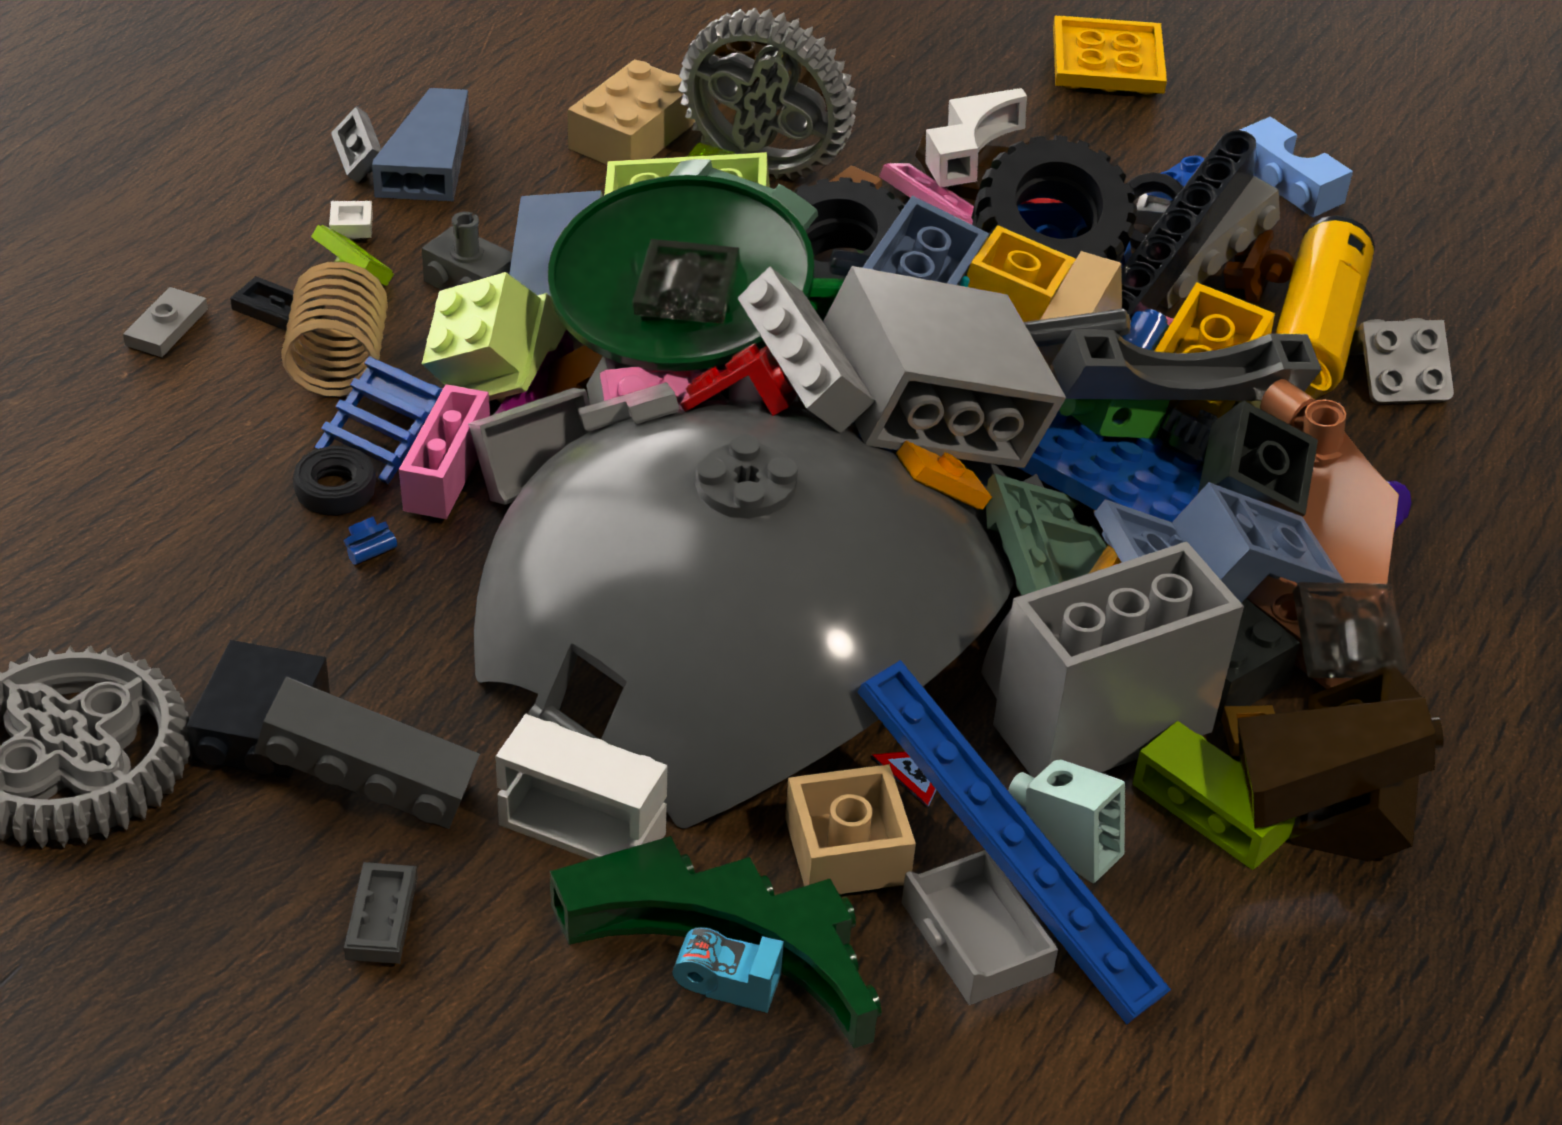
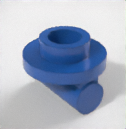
(369, 540)

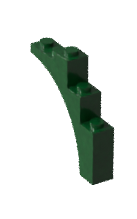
(660, 893)

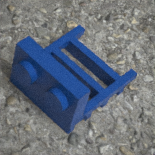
(391, 389)

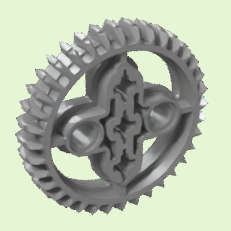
(778, 71)
(82, 742)

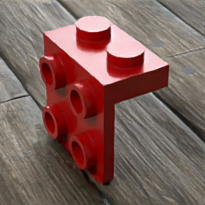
(762, 370)

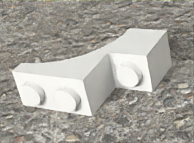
(971, 125)

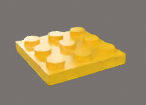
(1109, 55)

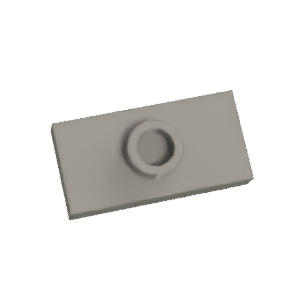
(165, 322)

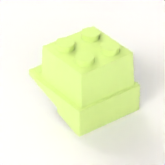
(491, 336)

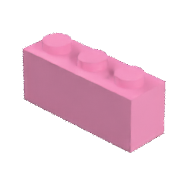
(442, 453)

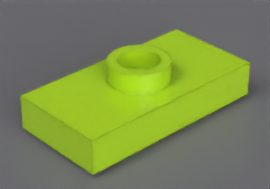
(352, 253)

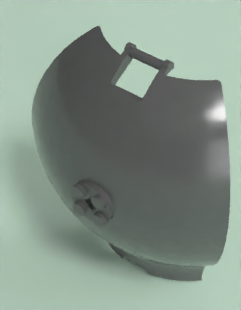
(733, 588)

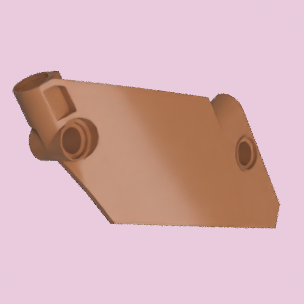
(1346, 509)

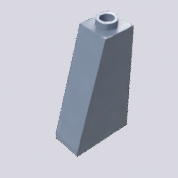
(425, 150)
(537, 229)

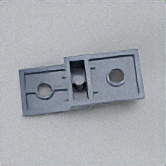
(1231, 533)

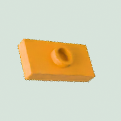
(943, 474)

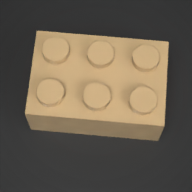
(629, 115)

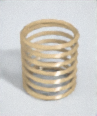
(303, 323)

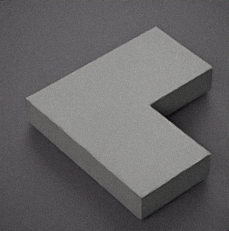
(638, 405)

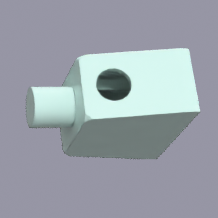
(1077, 813)

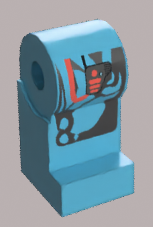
(730, 968)

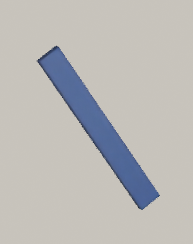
(1014, 842)

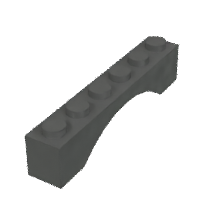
(1109, 367)

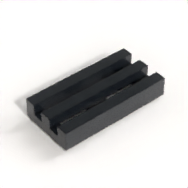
(265, 302)

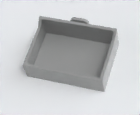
(524, 438)
(978, 926)

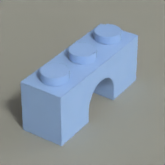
(1308, 183)

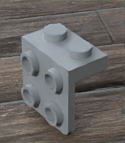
(1405, 360)

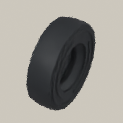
(337, 499)

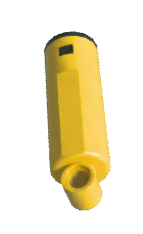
(1328, 294)

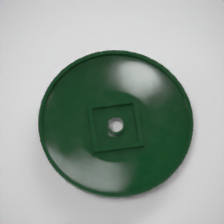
(605, 248)

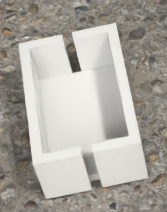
(578, 790)

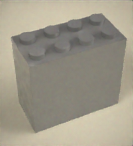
(944, 367)
(1115, 660)

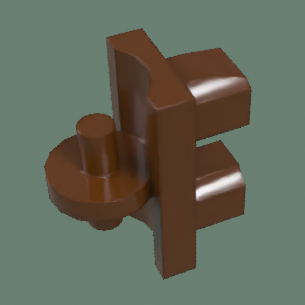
(1258, 266)

